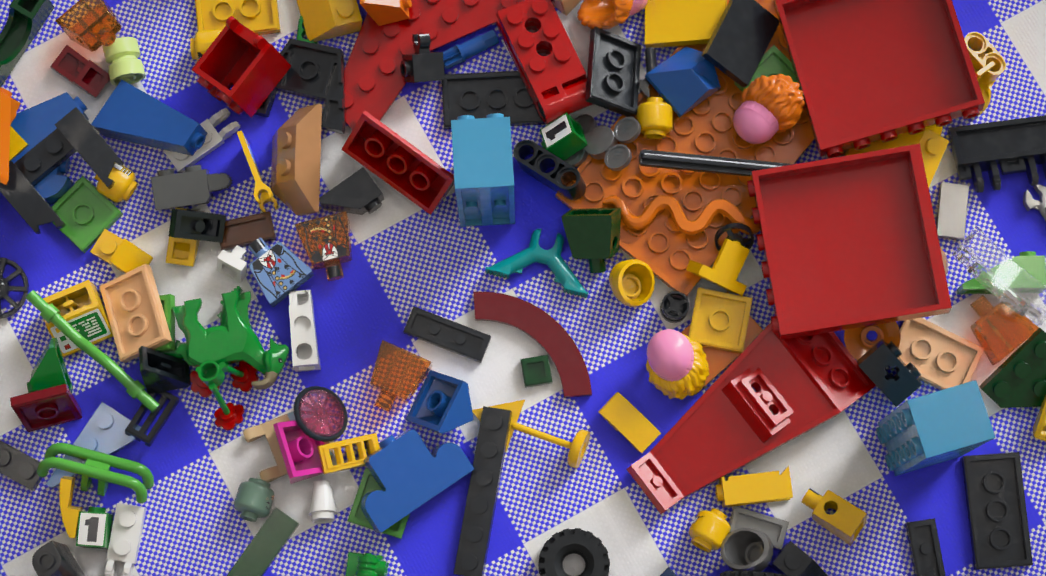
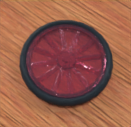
(320, 413)

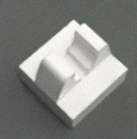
(233, 263)

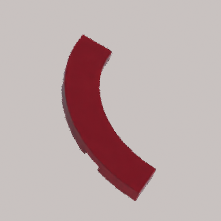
(544, 330)

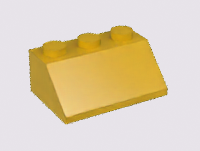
(329, 18)

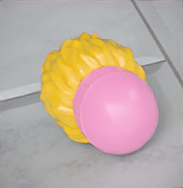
(676, 364)

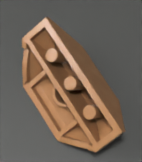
(297, 160)

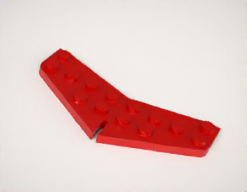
(373, 67)

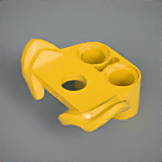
(981, 55)

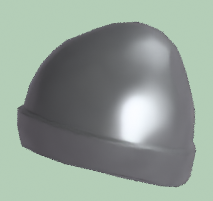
(747, 550)

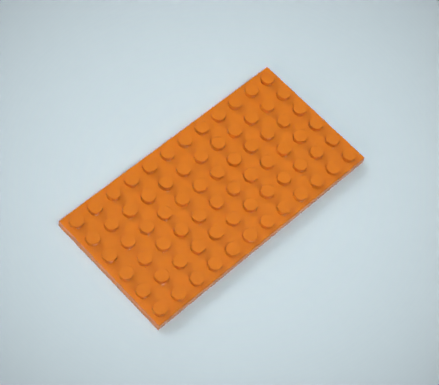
(701, 131)

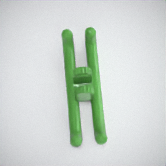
(97, 467)

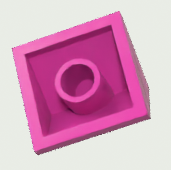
(298, 451)

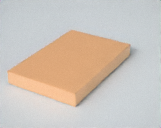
(135, 312)
(938, 354)

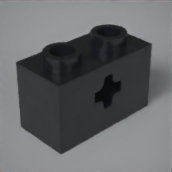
(895, 387)

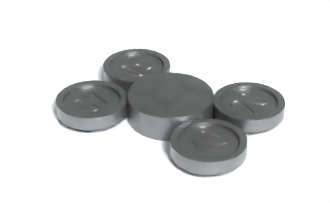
(604, 142)

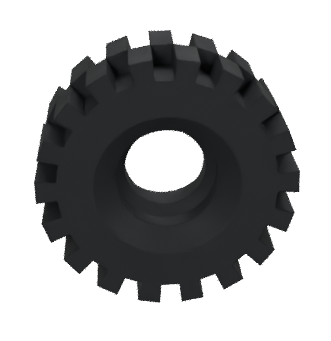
(574, 542)

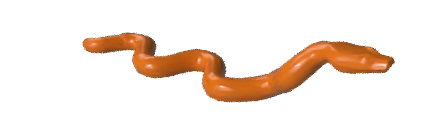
(682, 224)

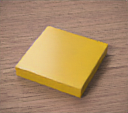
(720, 320)

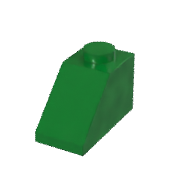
(49, 370)

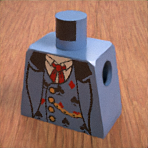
(277, 270)

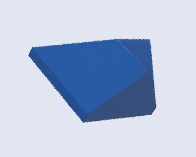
(684, 80)
(442, 404)

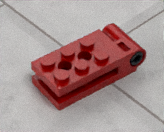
(554, 80)

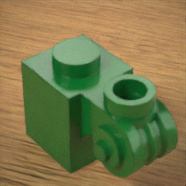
(366, 565)

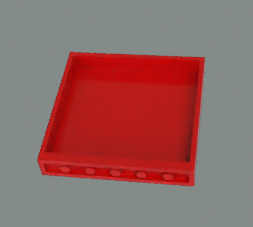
(878, 68)
(849, 242)

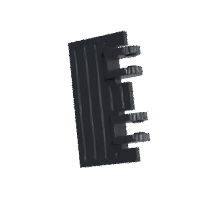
(1011, 143)

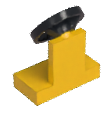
(729, 259)

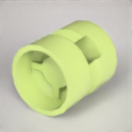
(124, 61)

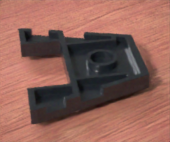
(314, 74)

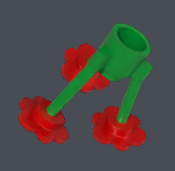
(208, 380)

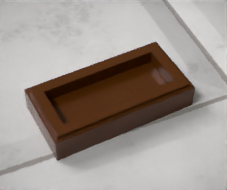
(247, 229)

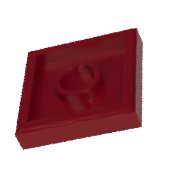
(46, 407)

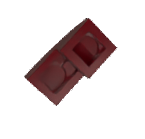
(80, 71)

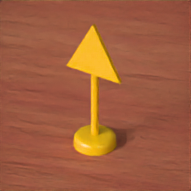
(576, 448)

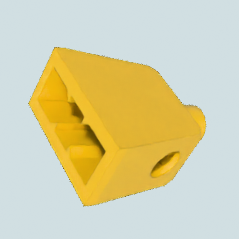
(844, 523)

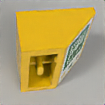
(84, 312)

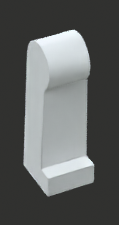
(303, 332)

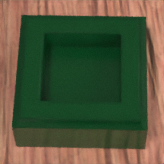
(536, 371)

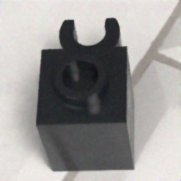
(422, 64)

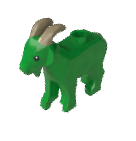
(229, 342)

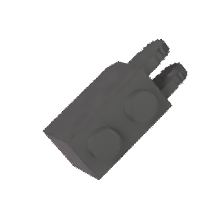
(186, 188)

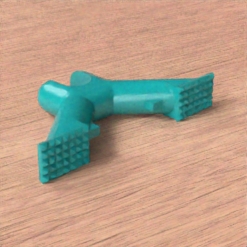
(550, 257)

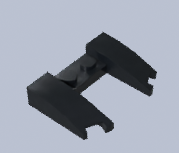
(71, 136)

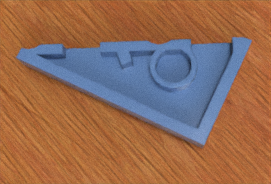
(103, 434)

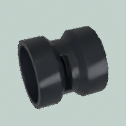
(675, 302)

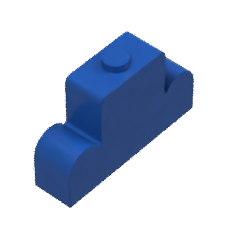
(409, 476)

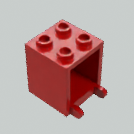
(241, 60)

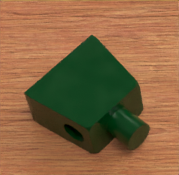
(593, 235)

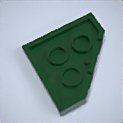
(1021, 377)

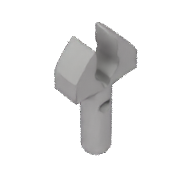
(1029, 203)

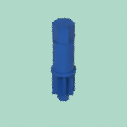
(468, 49)

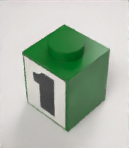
(563, 137)
(94, 528)

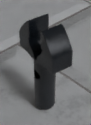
(650, 58)

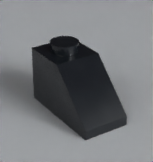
(354, 195)
(795, 562)

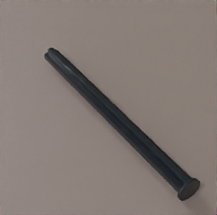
(703, 163)

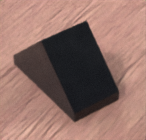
(162, 371)

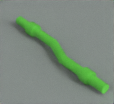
(51, 314)

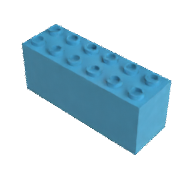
(483, 170)
(935, 428)

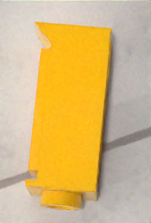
(754, 488)

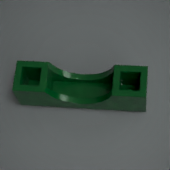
(20, 29)

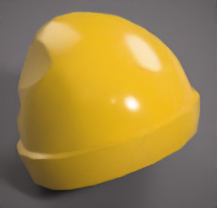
(632, 282)

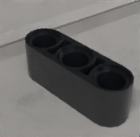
(557, 178)

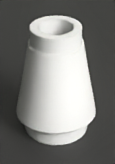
(322, 503)

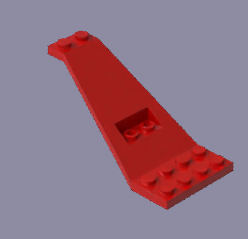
(732, 425)

